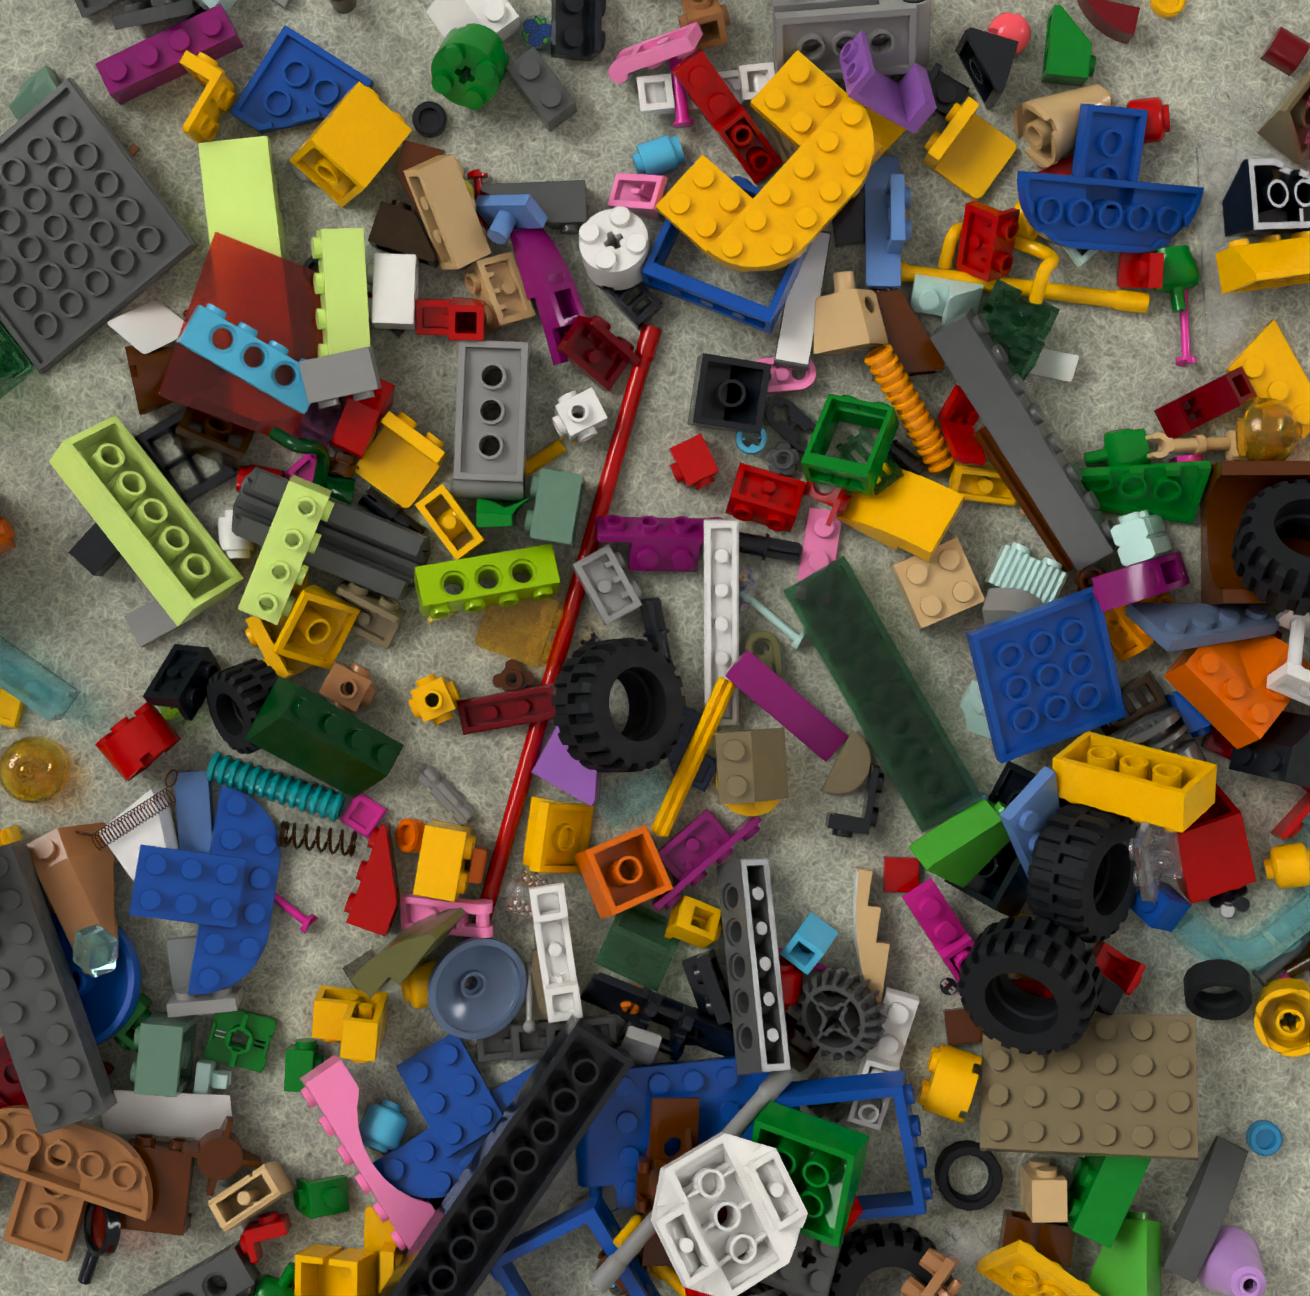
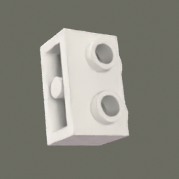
(394, 291)

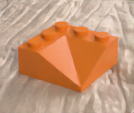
(1230, 685)

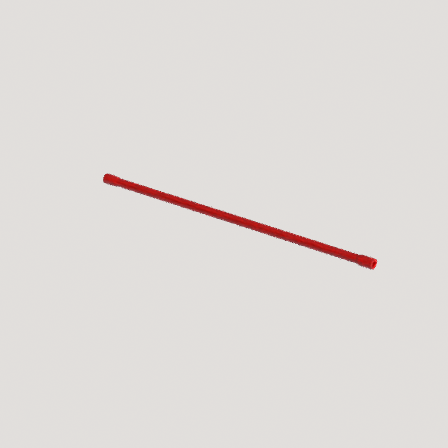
(646, 350)

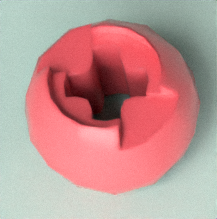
(1011, 27)

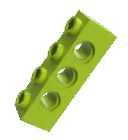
(534, 561)

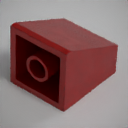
(1215, 852)

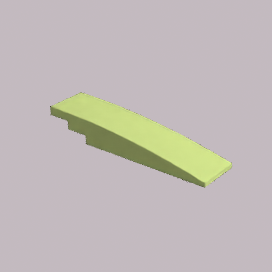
(242, 192)

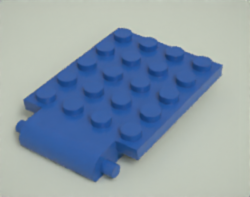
(621, 1129)

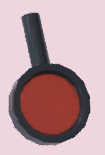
(102, 1237)

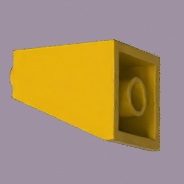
(351, 144)

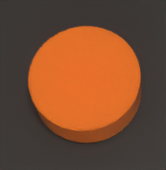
(409, 835)

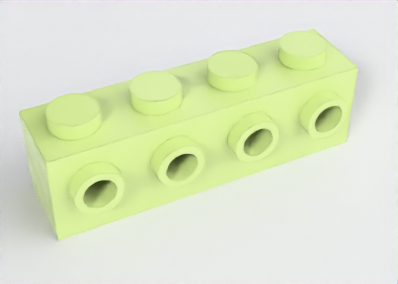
(341, 290)
(285, 549)

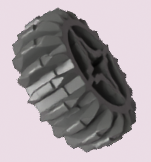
(858, 1019)

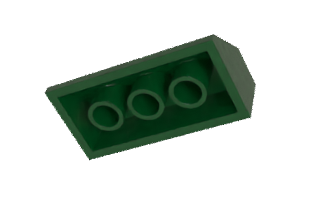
(322, 739)

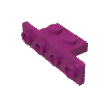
(655, 541)
(696, 849)

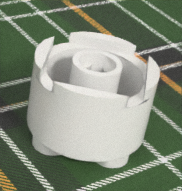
(614, 248)

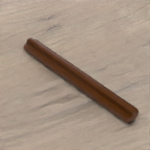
(1021, 495)

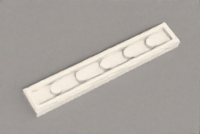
(721, 608)

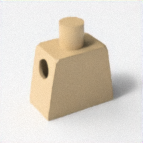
(847, 319)

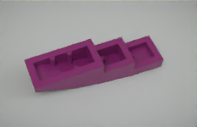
(786, 705)

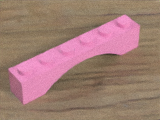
(336, 1097)

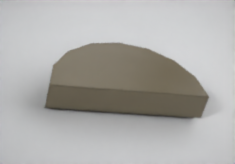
(850, 766)

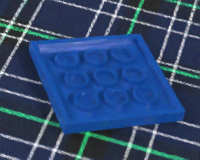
(1046, 674)

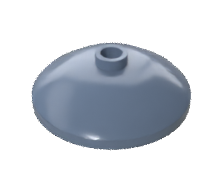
(489, 1000)

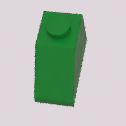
(1066, 51)

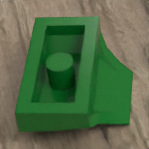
(495, 514)

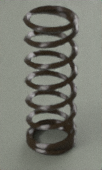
(282, 839)

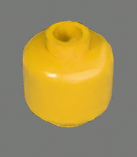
(1289, 865)
(415, 986)

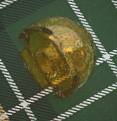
(1267, 430)
(47, 768)

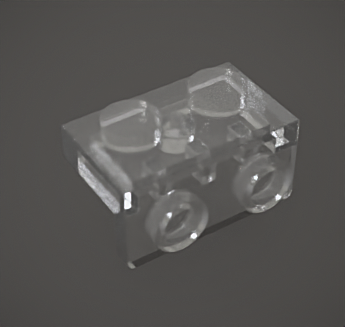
(1156, 858)

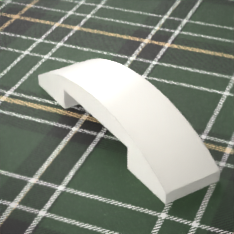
(657, 96)
(555, 952)

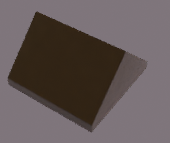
(213, 438)

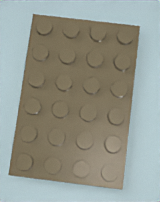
(1109, 1095)

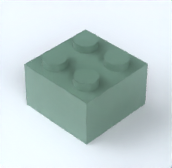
(555, 508)
(164, 1054)

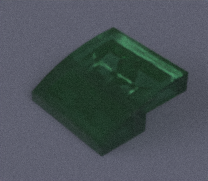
(638, 946)

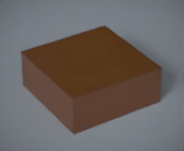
(960, 1027)

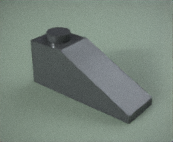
(560, 200)

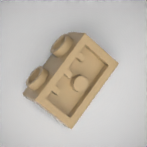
(501, 288)

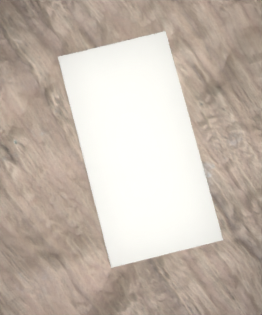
(166, 1116)

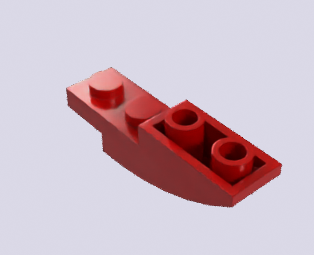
(726, 116)

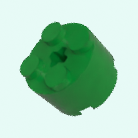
(469, 66)

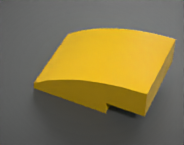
(906, 514)

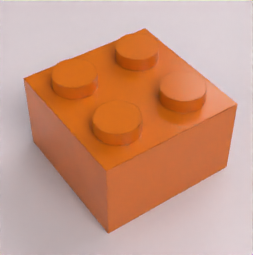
(623, 872)

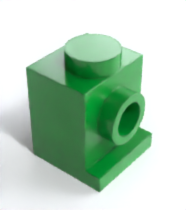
(300, 1060)

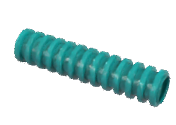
(275, 786)

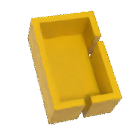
(335, 1272)

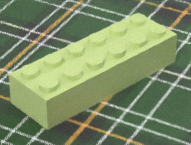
(145, 519)

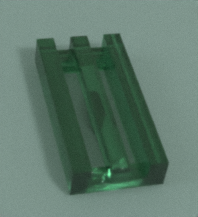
(855, 443)

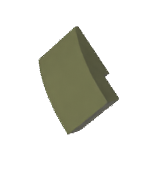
(406, 952)

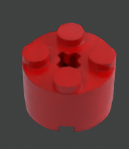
(138, 741)

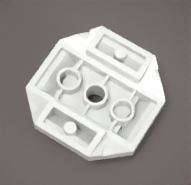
(760, 1219)

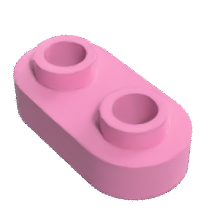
(782, 378)

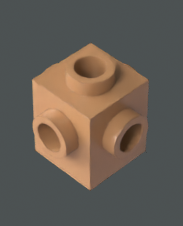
(711, 19)
(336, 686)

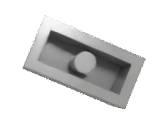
(340, 375)

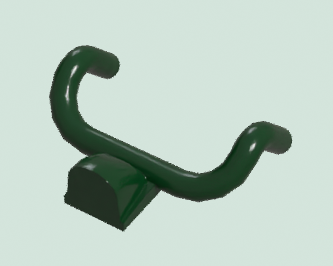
(341, 486)

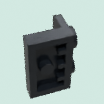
(577, 29)
(183, 679)
(708, 985)

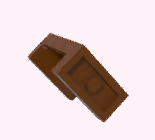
(171, 1185)

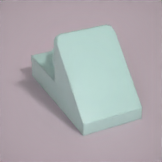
(944, 296)

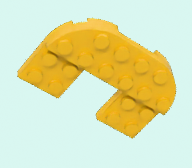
(805, 193)

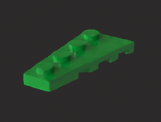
(1161, 488)

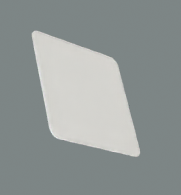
(148, 326)

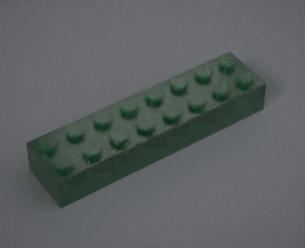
(881, 694)

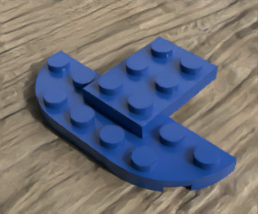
(1102, 199)
(220, 891)
(458, 1114)

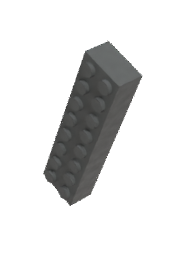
(42, 1006)

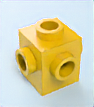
(446, 692)

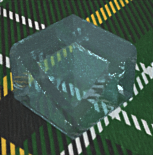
(95, 950)

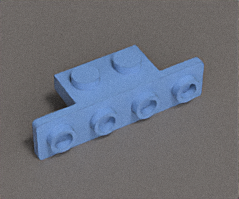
(885, 223)

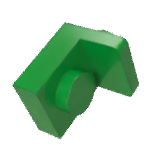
(125, 1036)

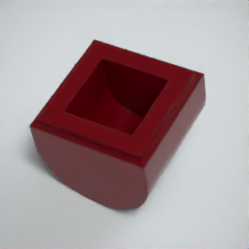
(1285, 51)

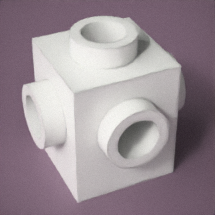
(583, 404)

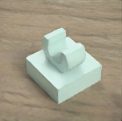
(209, 1077)

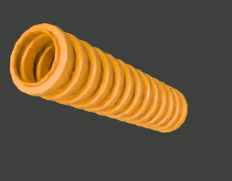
(909, 408)

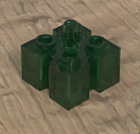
(1017, 325)

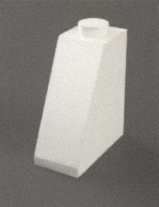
(154, 832)

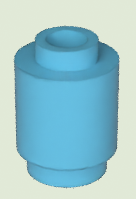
(658, 155)

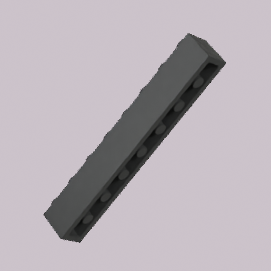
(1024, 438)

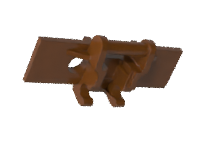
(668, 1119)

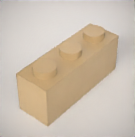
(448, 211)

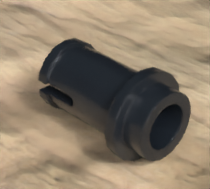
(905, 459)

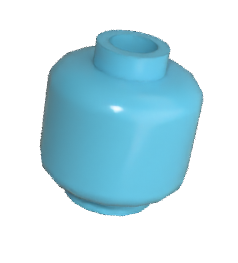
(383, 1126)

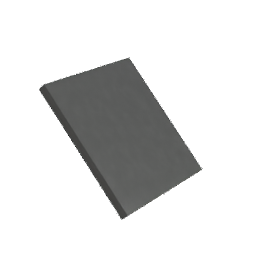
(75, 227)

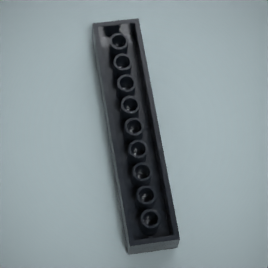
(513, 1165)

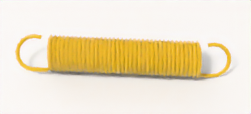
(545, 456)

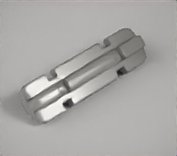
(446, 795)

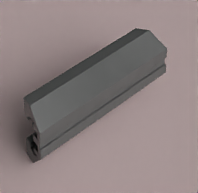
(352, 540)

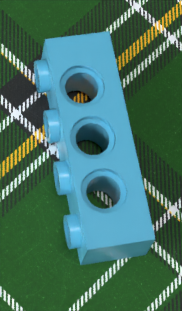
(198, 339)

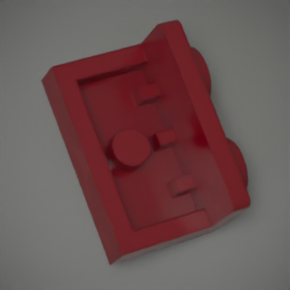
(597, 351)

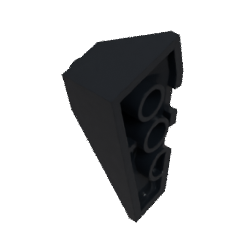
(1267, 199)

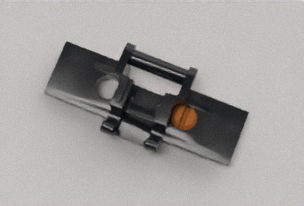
(641, 1005)

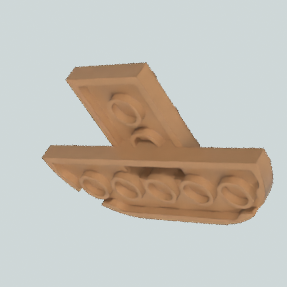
(63, 1174)

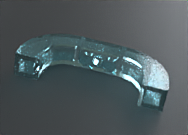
(1261, 945)

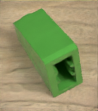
(963, 843)
(1132, 1262)

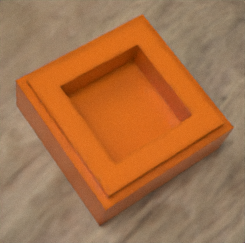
(478, 864)

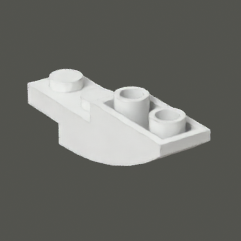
(886, 1056)

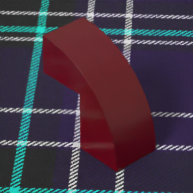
(1111, 18)
(1205, 403)

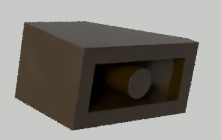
(399, 232)

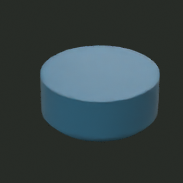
(1264, 1137)

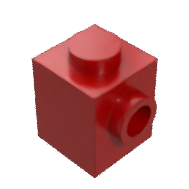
(693, 463)

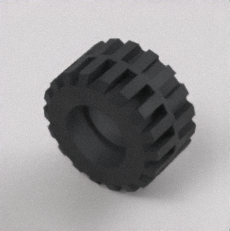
(237, 698)

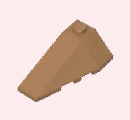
(77, 878)

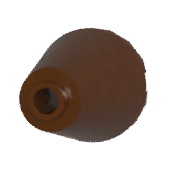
(147, 375)

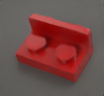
(987, 241)
(765, 498)

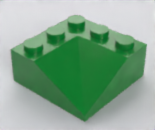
(822, 1163)

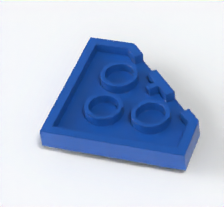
(294, 85)

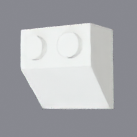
(494, 14)

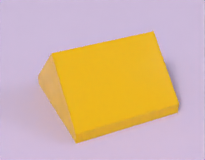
(316, 627)

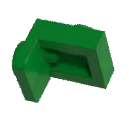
(321, 1196)

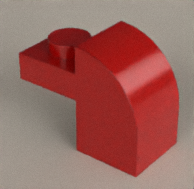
(455, 317)

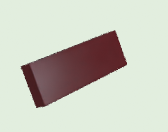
(507, 709)

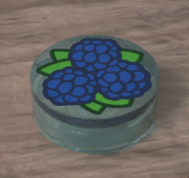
(536, 32)

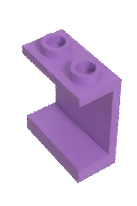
(903, 103)

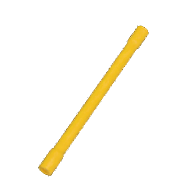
(1118, 300)

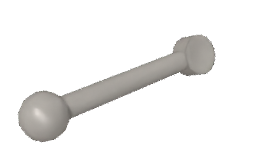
(529, 1026)

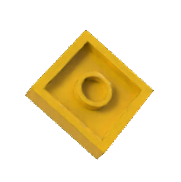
(556, 834)

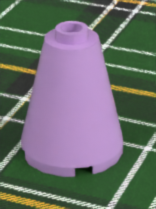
(1233, 1265)

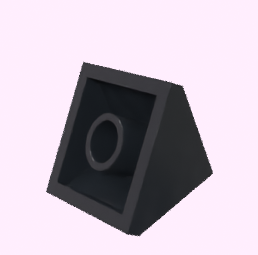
(987, 62)

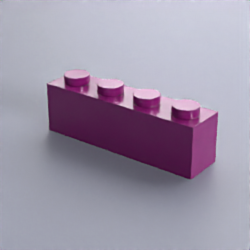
(158, 57)

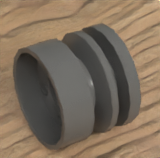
(1159, 733)

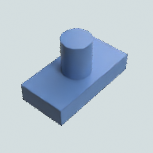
(509, 212)

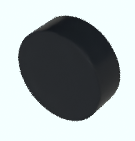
(429, 119)

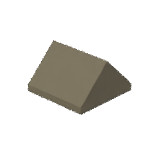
(1290, 122)

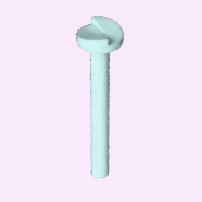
(779, 623)

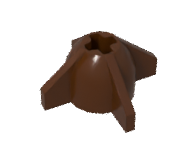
(220, 1154)

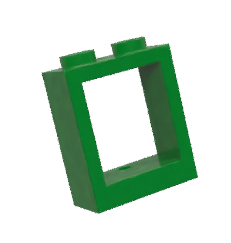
(841, 472)

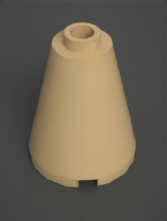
(1052, 122)

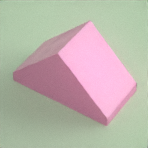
(638, 193)

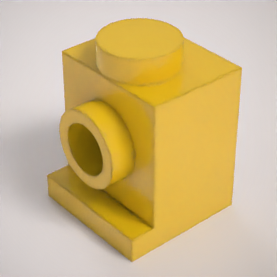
(701, 915)

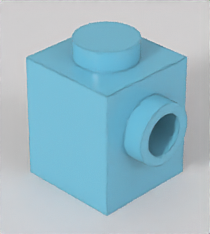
(809, 943)

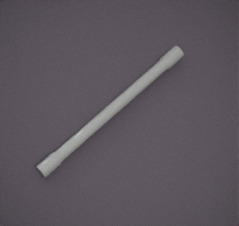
(617, 1262)

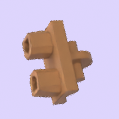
(941, 1268)

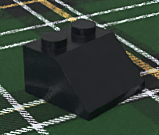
(729, 394)
(1280, 753)

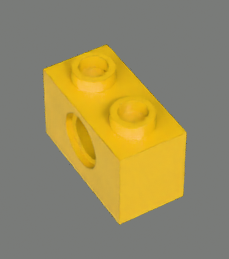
(450, 522)

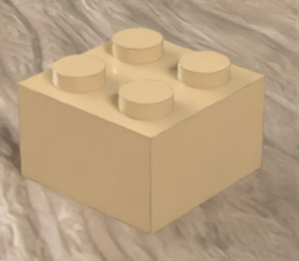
(937, 587)

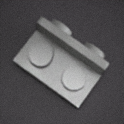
(607, 584)

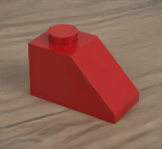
(362, 420)

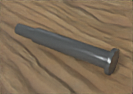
(1280, 962)

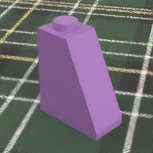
(564, 772)

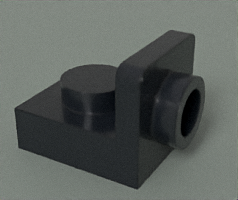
(945, 90)

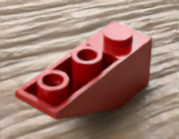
(378, 892)

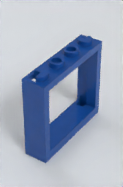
(712, 297)
(872, 1087)
(604, 1227)

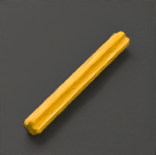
(693, 757)

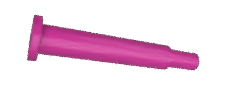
(680, 98)

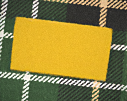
(980, 484)

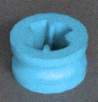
(752, 449)

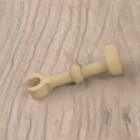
(1197, 444)

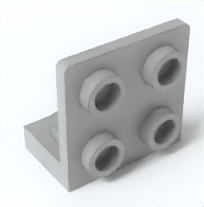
(180, 1003)

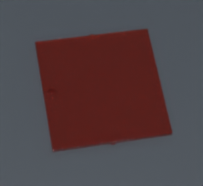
(266, 295)

